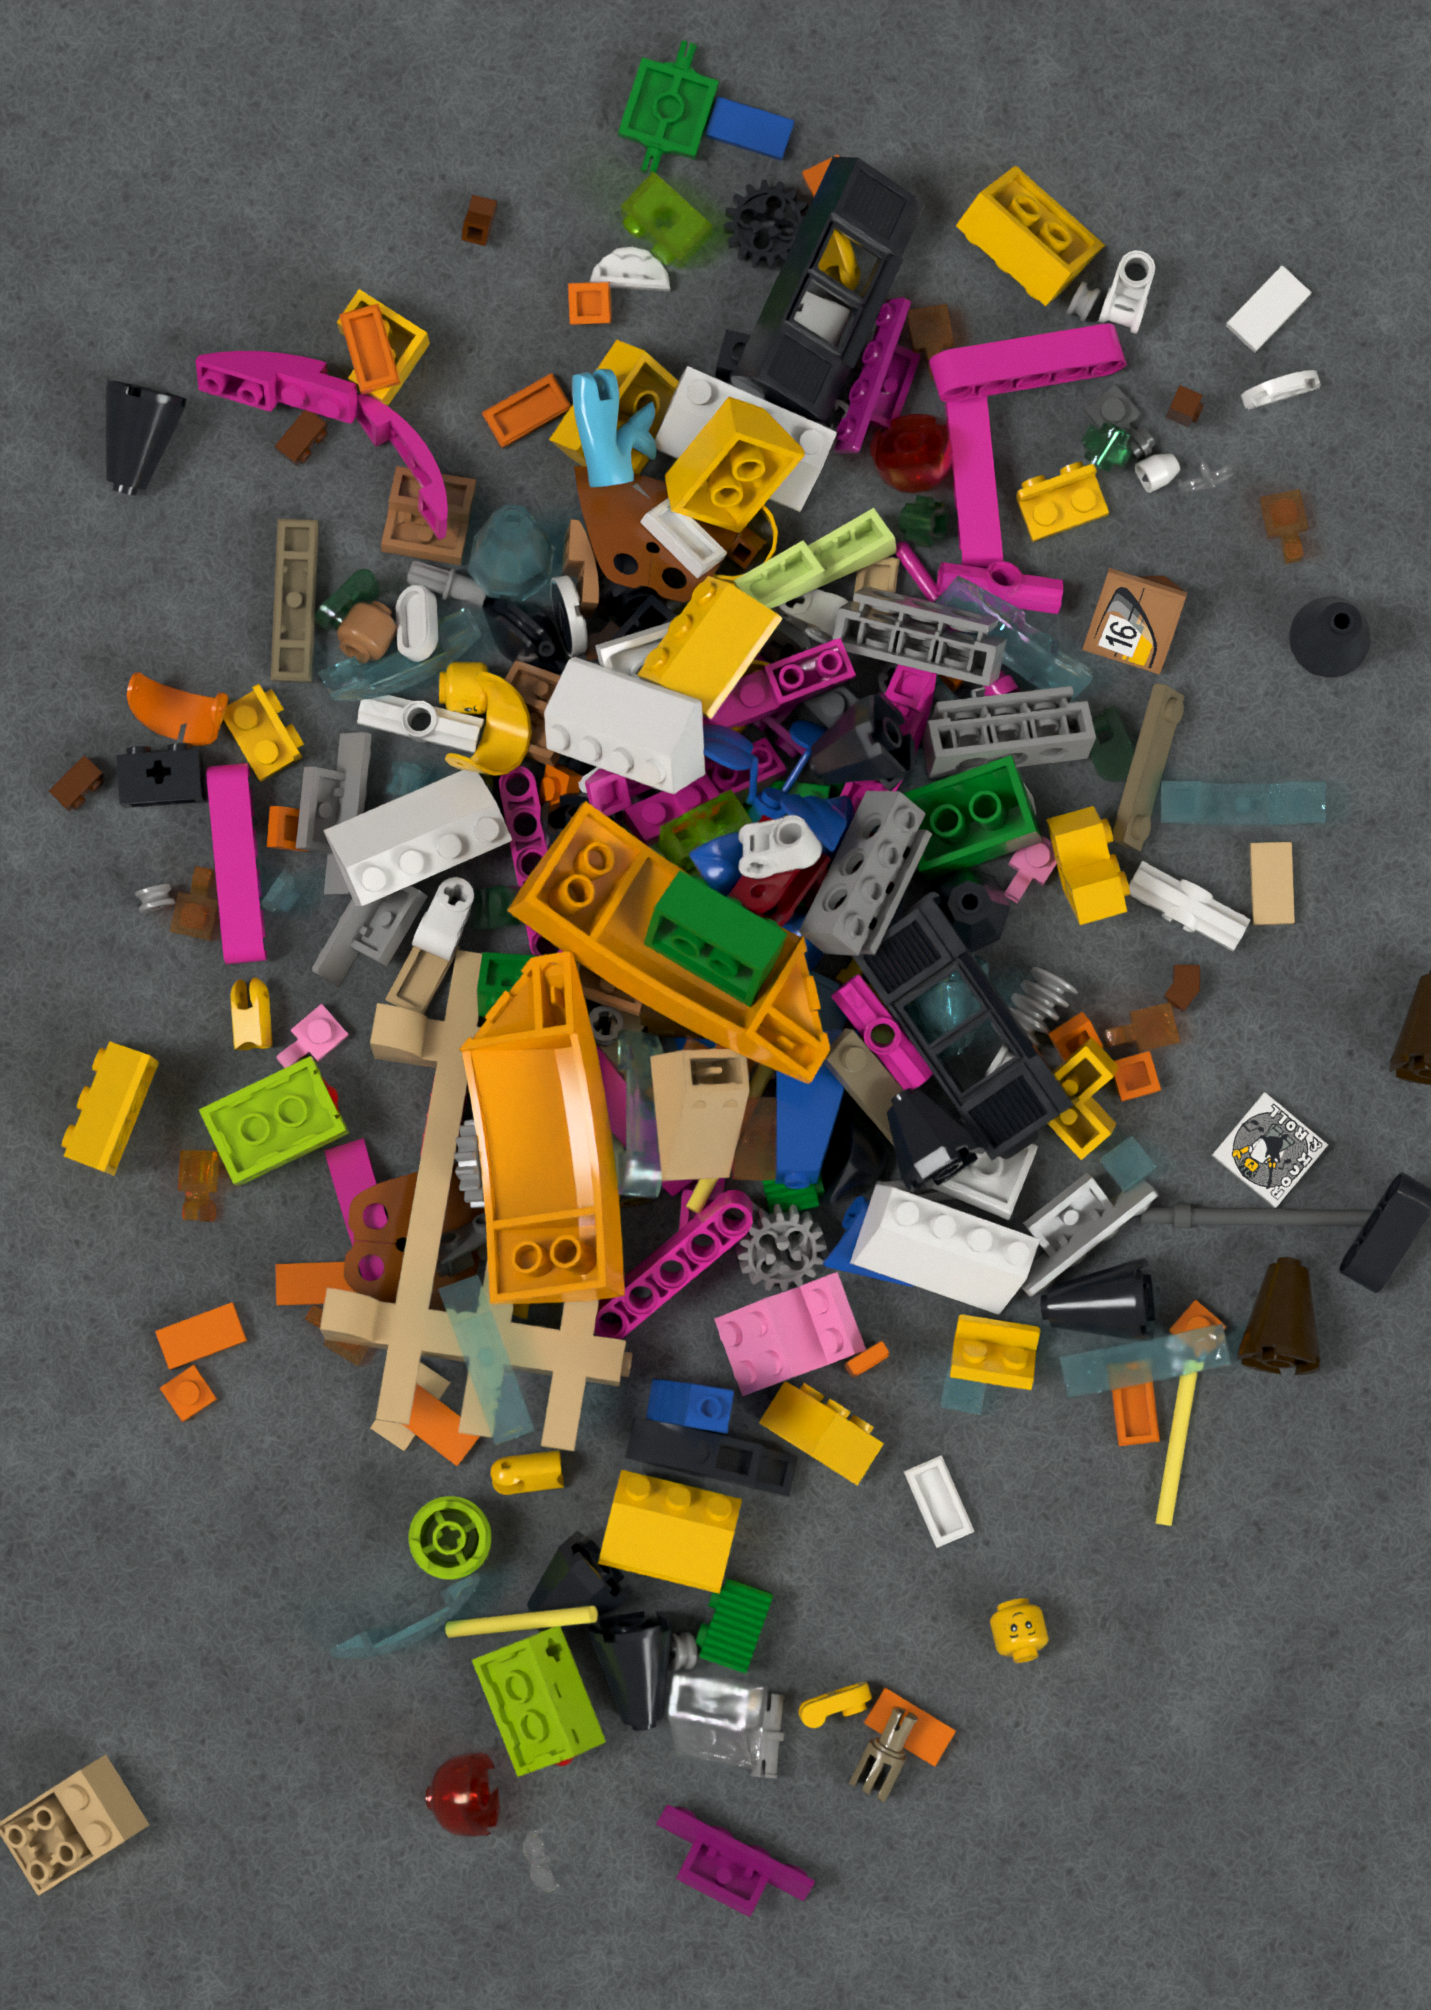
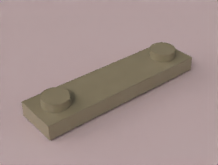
(294, 600)
(1147, 767)
(863, 1077)

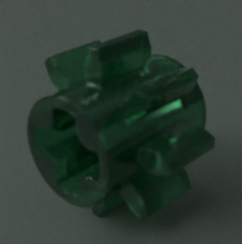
(1107, 446)
(924, 521)

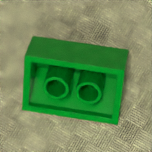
(974, 817)
(714, 937)

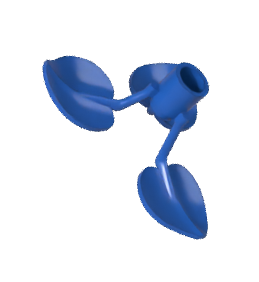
(734, 752)
(720, 860)

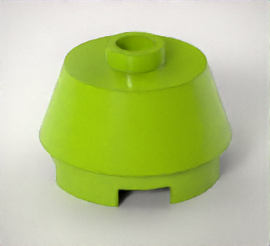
(449, 1537)

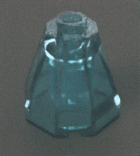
(511, 555)
(946, 1007)

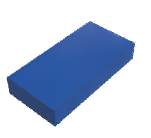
(749, 128)

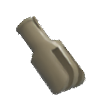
(886, 1751)

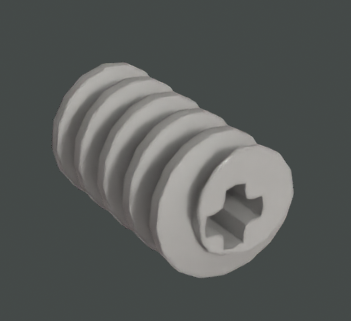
(1039, 1002)

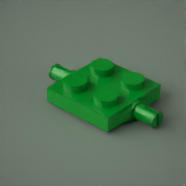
(668, 108)

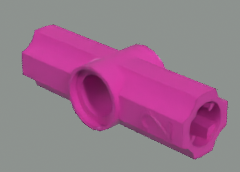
(1007, 583)
(866, 1011)

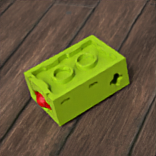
(274, 1121)
(539, 1701)

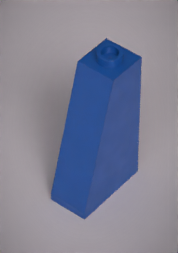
(805, 1123)
(689, 1405)

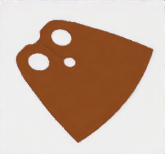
(614, 528)
(398, 1198)

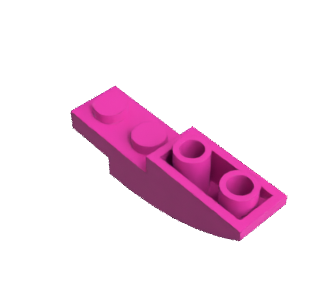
(272, 377)
(784, 684)
(651, 813)

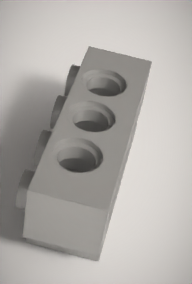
(919, 643)
(1028, 725)
(864, 892)

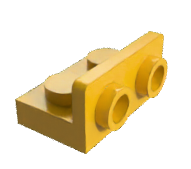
(1061, 501)
(261, 733)
(994, 1352)

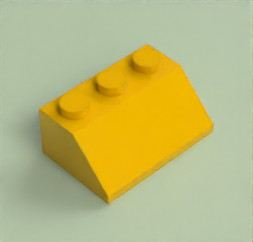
(1029, 235)
(639, 383)
(732, 466)
(710, 644)
(109, 1107)
(670, 1531)

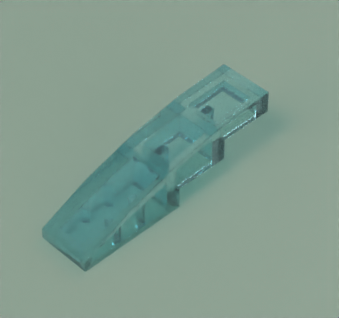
(1027, 649)

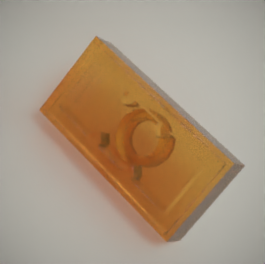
(756, 1142)

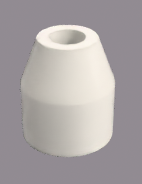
(1159, 470)

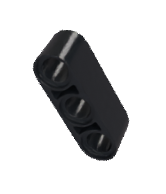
(1387, 1233)

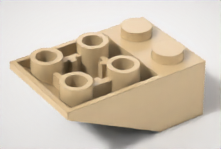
(699, 1111)
(72, 1825)

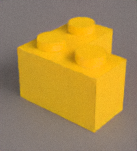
(405, 339)
(1085, 867)
(1086, 1122)
(822, 1430)

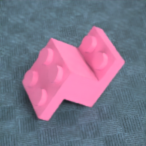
(789, 1334)

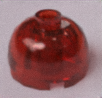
(912, 453)
(462, 1795)

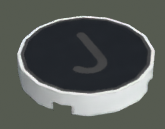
(567, 614)

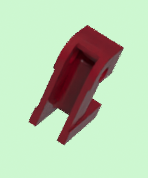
(779, 890)

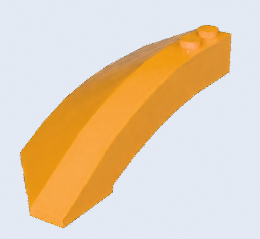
(597, 901)
(545, 1143)

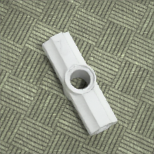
(446, 727)
(1188, 905)

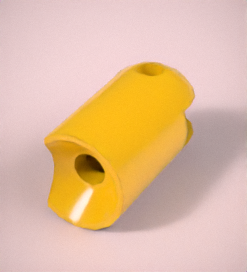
(840, 261)
(251, 1025)
(527, 1473)

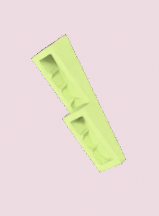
(822, 562)

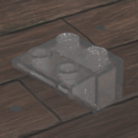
(717, 1718)

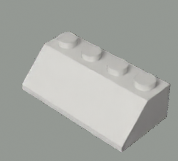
(701, 396)
(626, 726)
(417, 836)
(943, 1249)

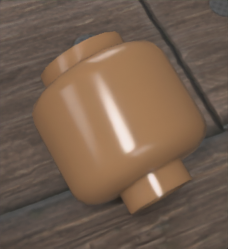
(367, 631)

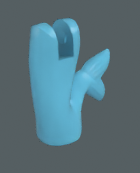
(605, 446)

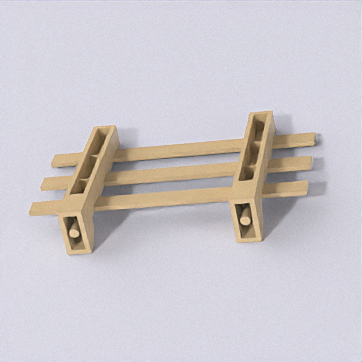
(409, 1325)

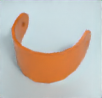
(167, 708)

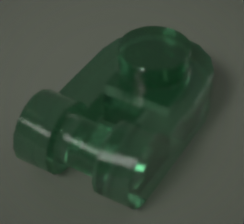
(335, 609)
(1114, 757)
(493, 906)

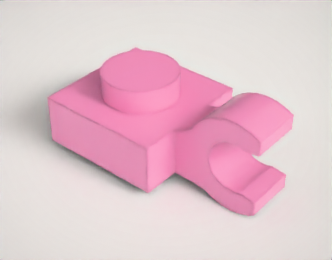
(1032, 864)
(316, 1035)

